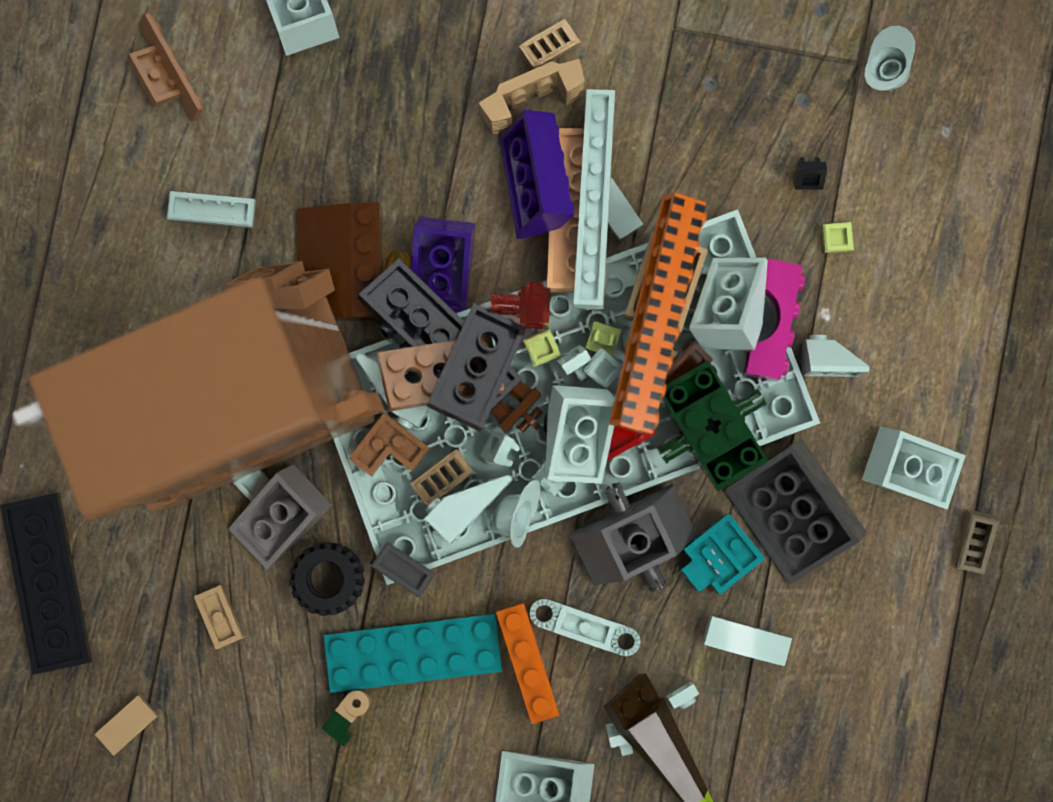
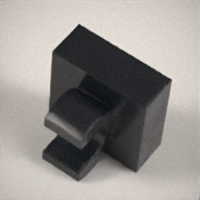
(810, 174)

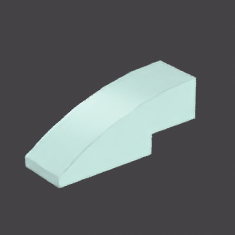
(746, 641)

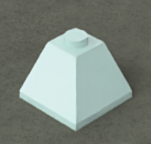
(829, 359)

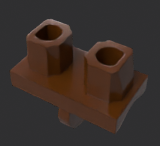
(508, 418)

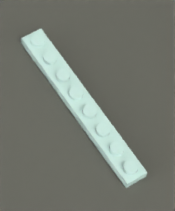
(594, 199)

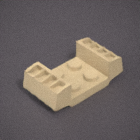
(538, 82)

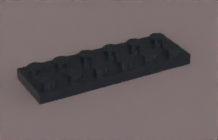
(46, 583)

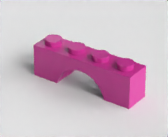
(781, 288)

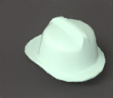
(890, 59)
(515, 513)

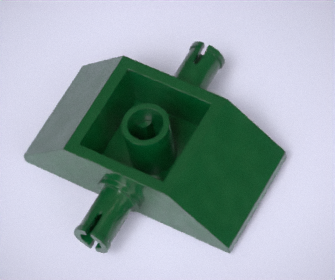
(733, 448)

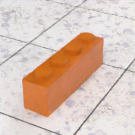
(527, 663)

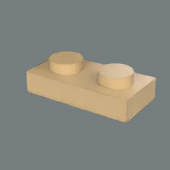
(218, 617)

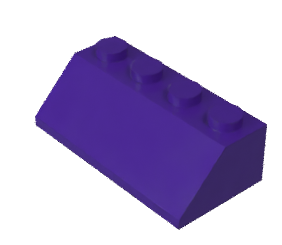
(536, 174)

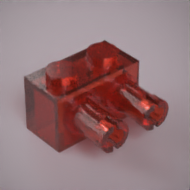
(529, 305)

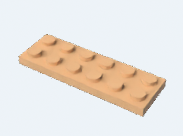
(563, 241)

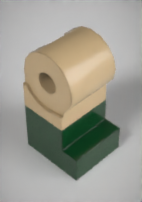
(353, 705)

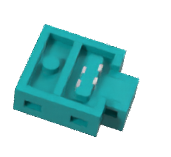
(720, 556)

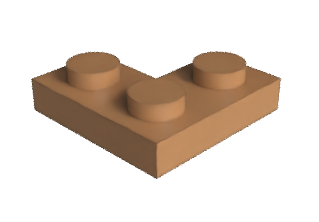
(385, 439)

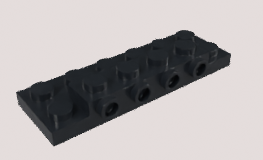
(416, 315)

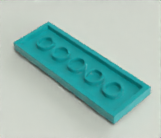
(412, 653)

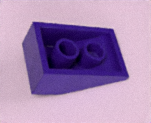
(444, 258)

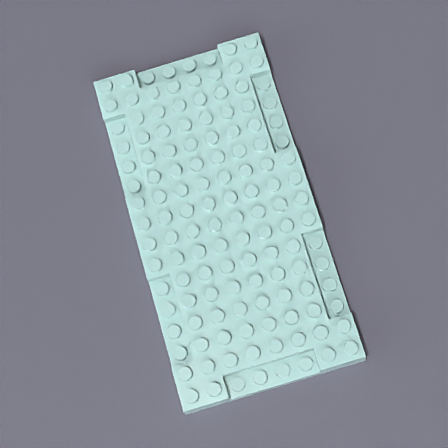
(396, 511)

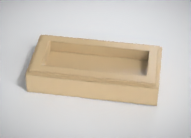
(126, 724)

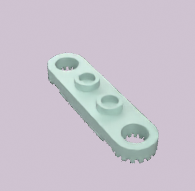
(585, 627)

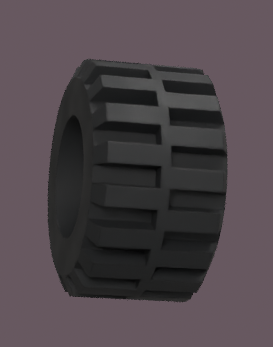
(303, 587)

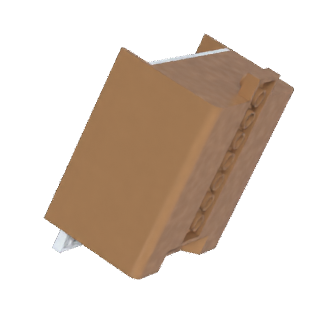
(198, 400)

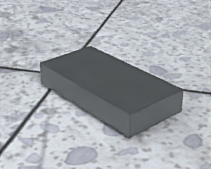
(403, 569)

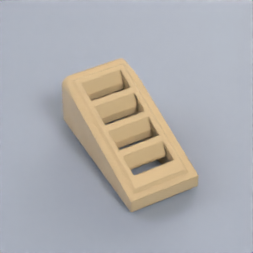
(534, 42)
(460, 461)

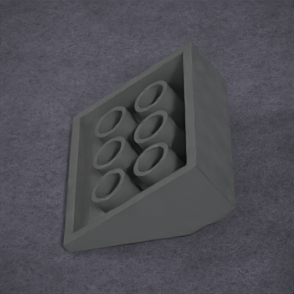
(796, 511)

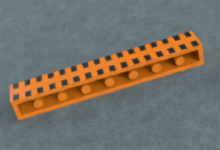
(658, 313)

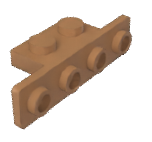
(160, 71)

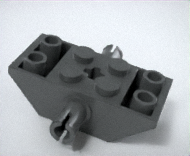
(661, 532)

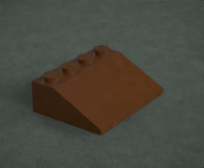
(350, 245)

